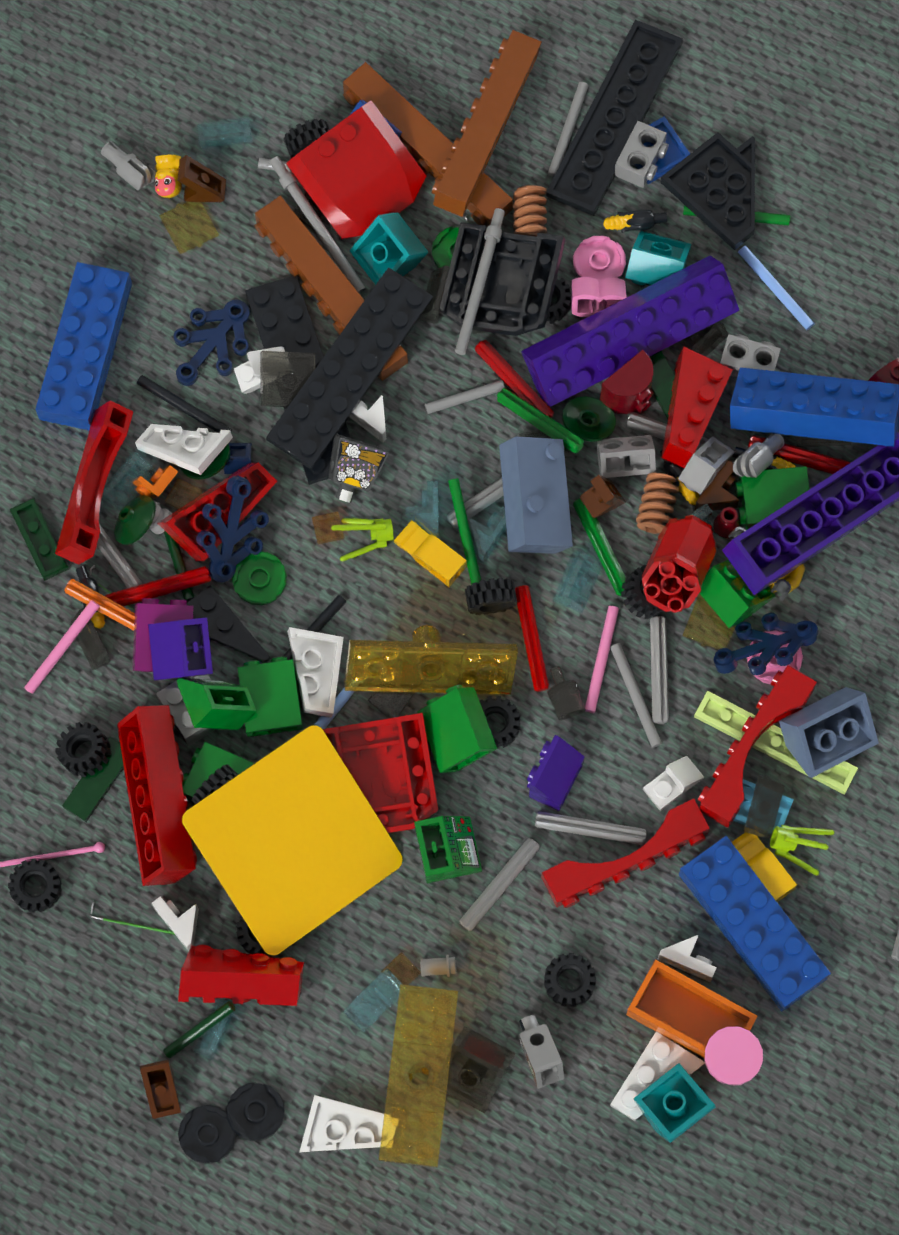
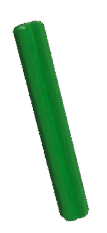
(540, 420)
(601, 546)

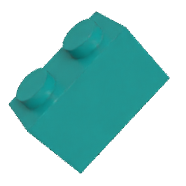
(388, 244)
(656, 258)

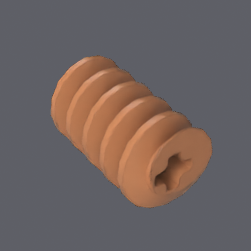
(529, 210)
(655, 502)

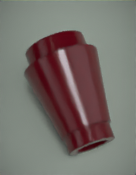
(722, 525)

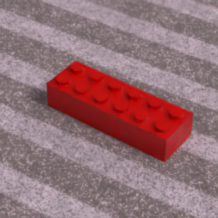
(156, 795)

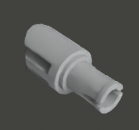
(129, 166)
(758, 456)

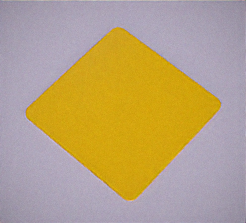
(292, 840)

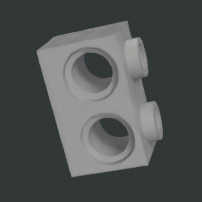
(636, 153)
(751, 352)
(626, 456)
(705, 465)

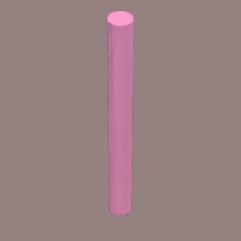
(62, 646)
(601, 659)

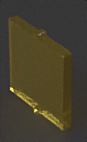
(188, 226)
(707, 626)

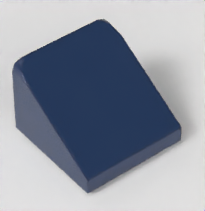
(239, 457)

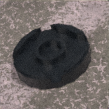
(255, 1111)
(213, 1144)

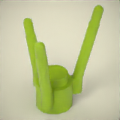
(380, 530)
(784, 840)

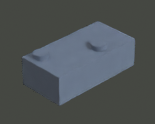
(535, 495)

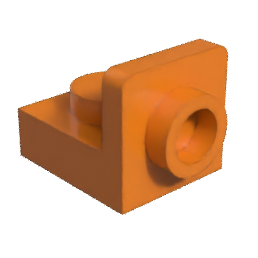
(160, 480)

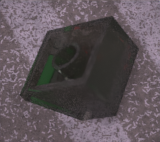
(477, 1069)

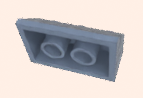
(829, 731)

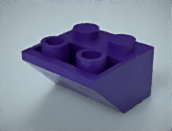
(180, 649)
(556, 773)

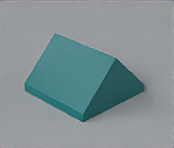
(674, 1103)

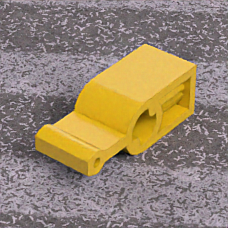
(431, 553)
(765, 865)

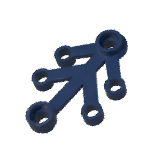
(214, 339)
(231, 533)
(797, 635)

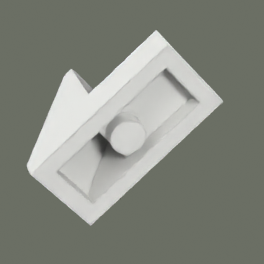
(249, 372)
(372, 419)
(673, 782)
(183, 926)
(679, 957)

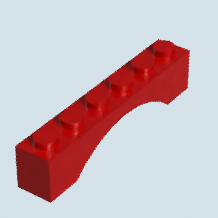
(81, 523)
(726, 794)
(573, 879)

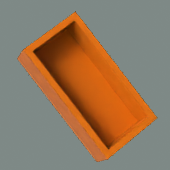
(684, 1009)

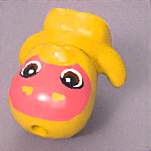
(167, 176)

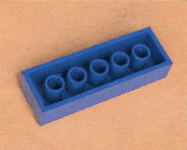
(84, 346)
(815, 406)
(754, 923)

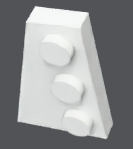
(182, 447)
(316, 668)
(654, 1062)
(341, 1126)

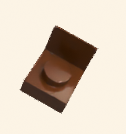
(200, 182)
(715, 495)
(602, 497)
(160, 1089)

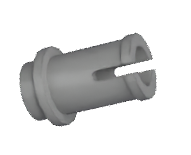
(438, 966)

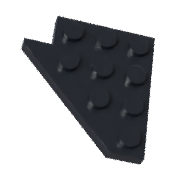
(718, 187)

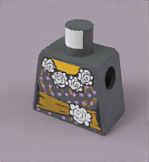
(354, 465)

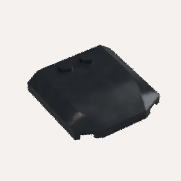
(517, 282)

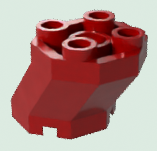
(679, 563)

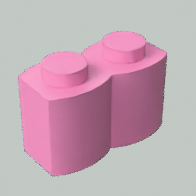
(592, 296)

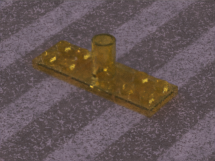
(429, 665)
(419, 1046)

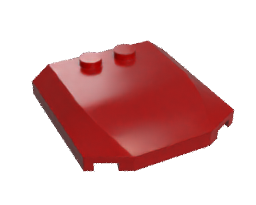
(358, 172)
(390, 767)

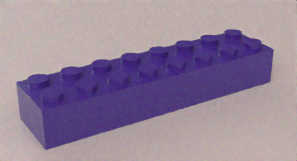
(642, 321)
(816, 518)

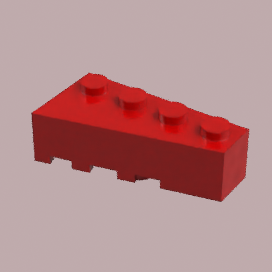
(693, 400)
(189, 521)
(240, 977)

